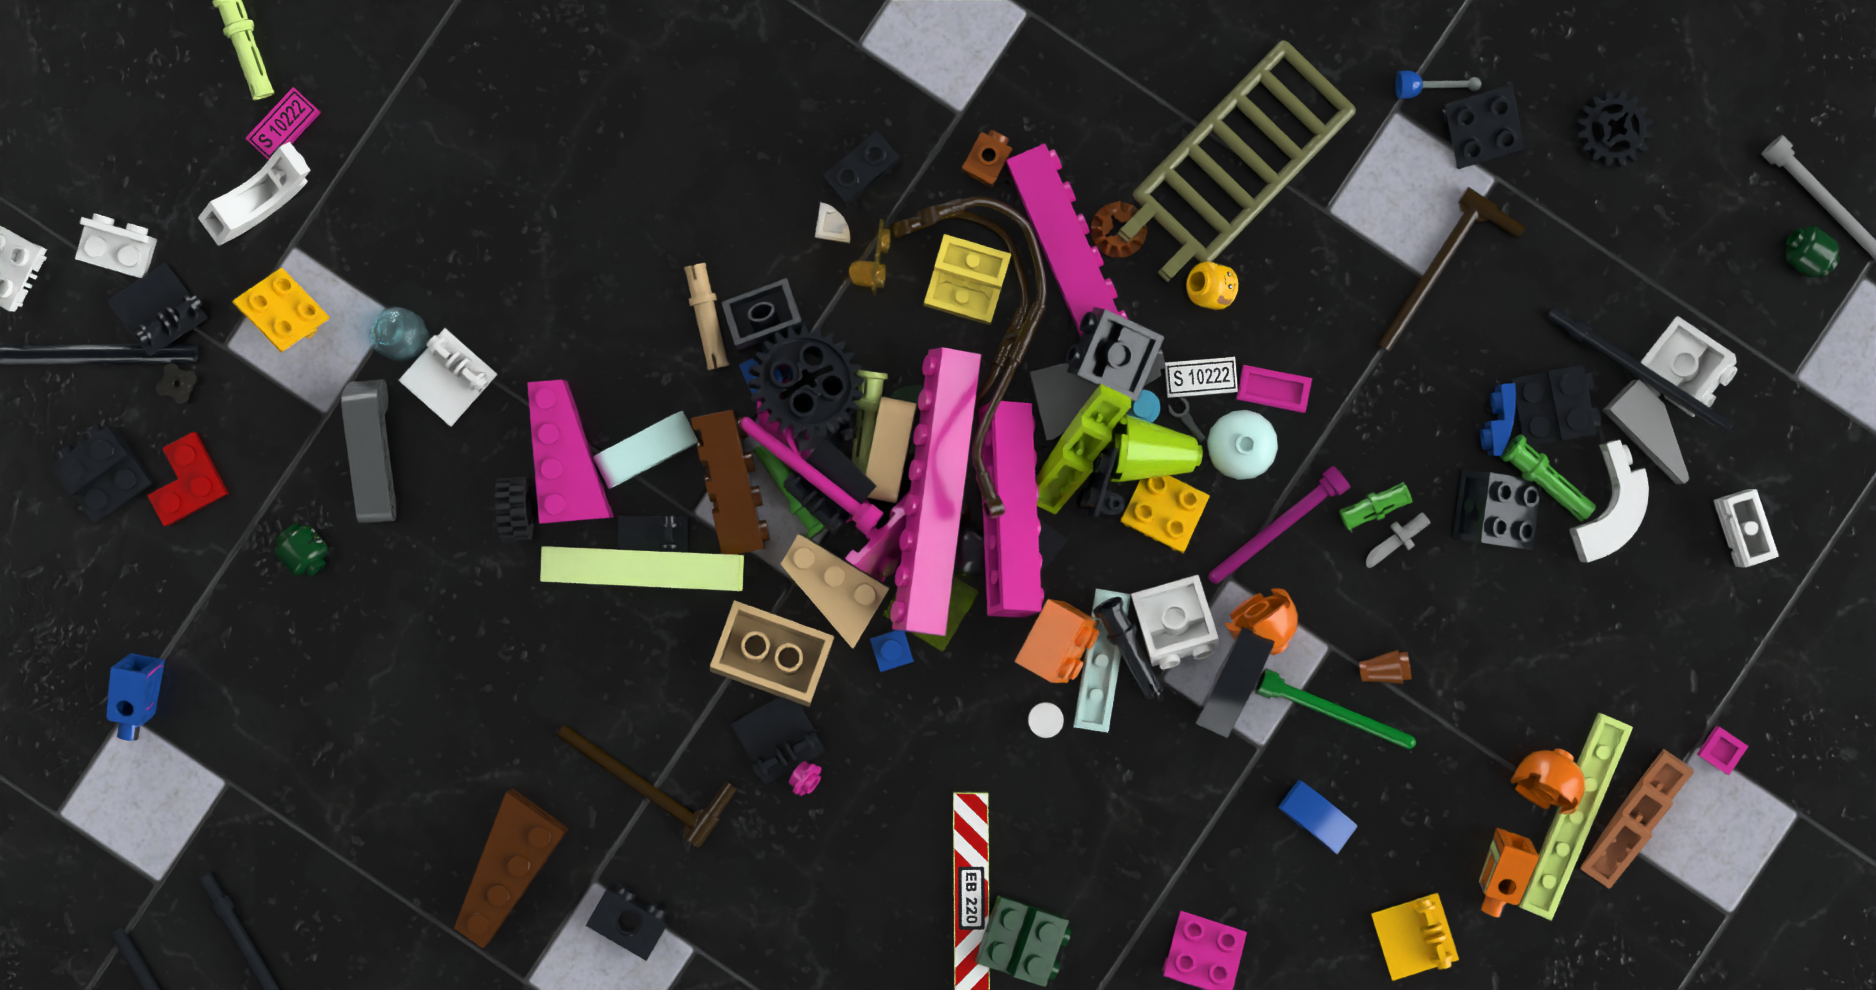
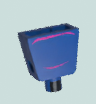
(133, 693)

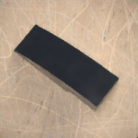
(1234, 682)

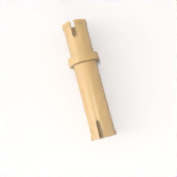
(706, 316)

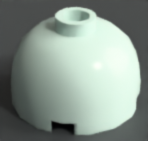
(1242, 444)

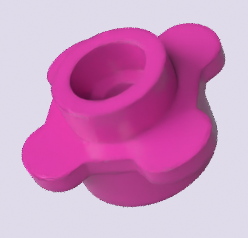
(805, 778)

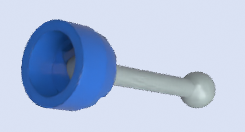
(1411, 84)

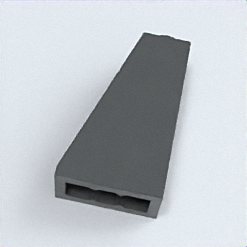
(1062, 395)

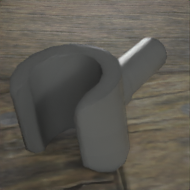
(1187, 420)

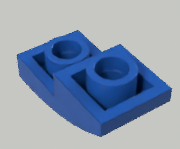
(1497, 433)
(1317, 816)

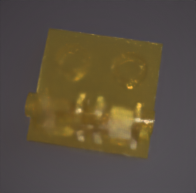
(872, 273)

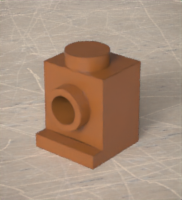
(982, 170)

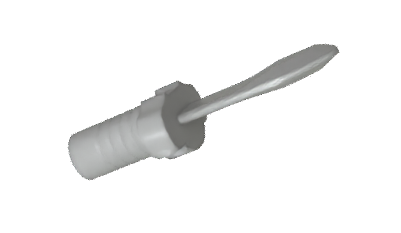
(1401, 536)

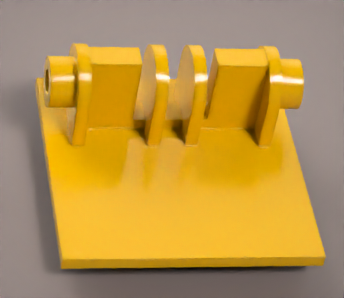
(281, 310)
(1165, 510)
(1415, 937)

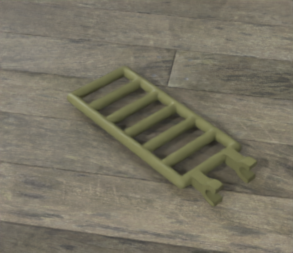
(1214, 123)

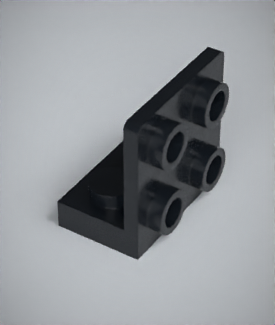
(1497, 509)

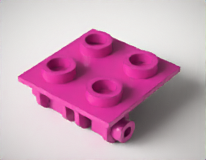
(1204, 953)

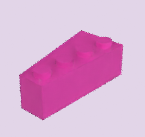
(563, 460)

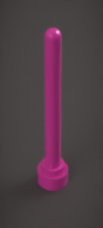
(863, 515)

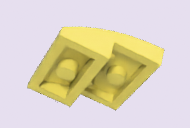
(967, 279)

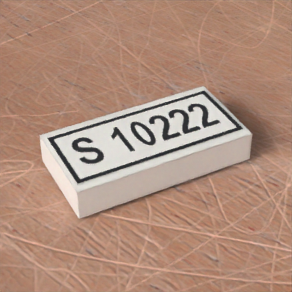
(1201, 377)

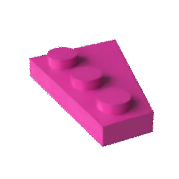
(883, 551)

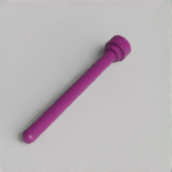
(1330, 484)

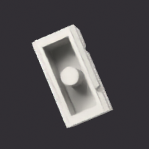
(1746, 528)

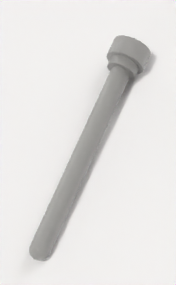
(1782, 155)

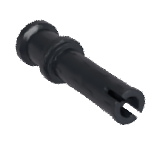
(1122, 633)

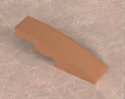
(1636, 819)

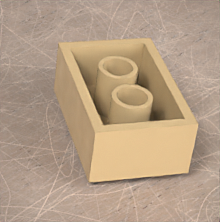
(771, 653)

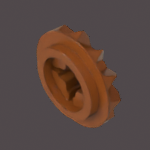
(1102, 225)

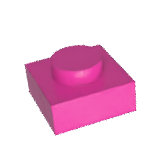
(1722, 750)

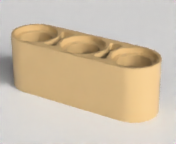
(890, 448)

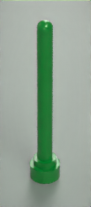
(1273, 686)

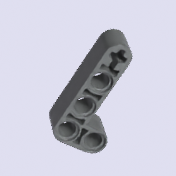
(368, 450)

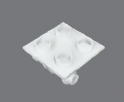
(17, 261)
(448, 377)

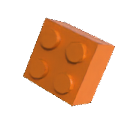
(1058, 642)

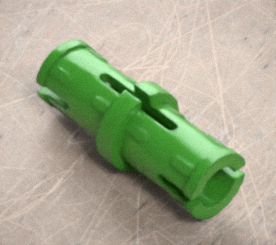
(1375, 506)

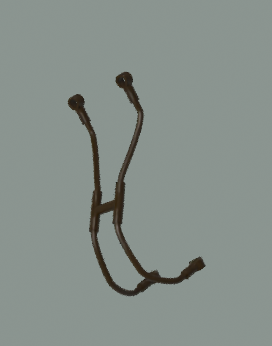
(1017, 335)

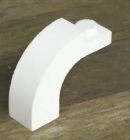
(258, 197)
(1624, 511)

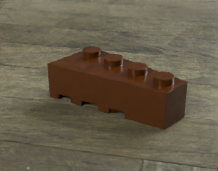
(730, 483)
(510, 861)

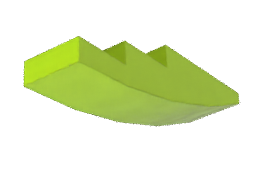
(1079, 446)

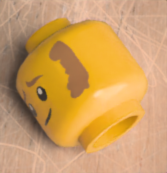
(1212, 285)

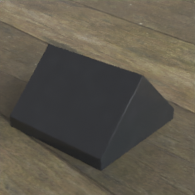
(760, 314)

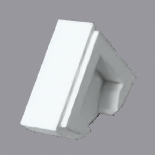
(831, 225)

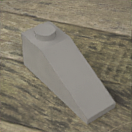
(1647, 424)

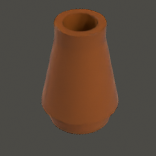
(1386, 668)

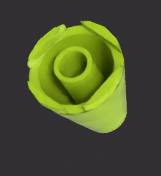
(1151, 451)

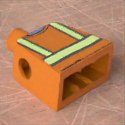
(1506, 871)

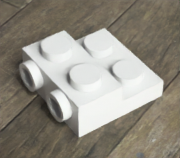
(1691, 361)
(1175, 622)

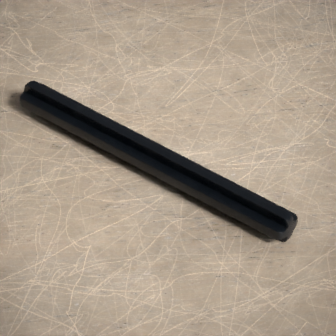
(96, 354)

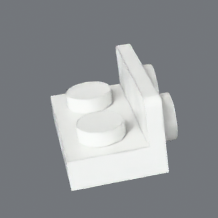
(115, 247)

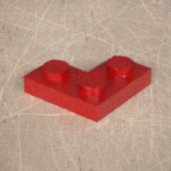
(196, 483)

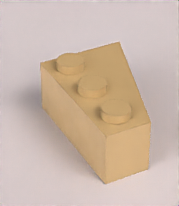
(835, 586)

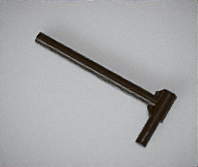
(1474, 208)
(697, 824)

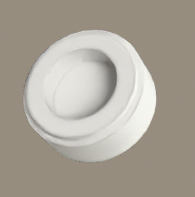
(1045, 719)

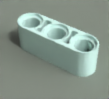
(645, 449)

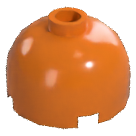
(1267, 617)
(1550, 779)

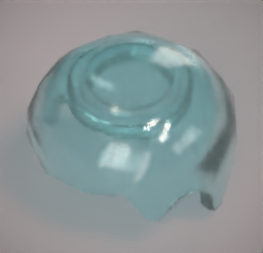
(398, 333)

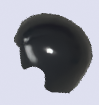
(969, 552)

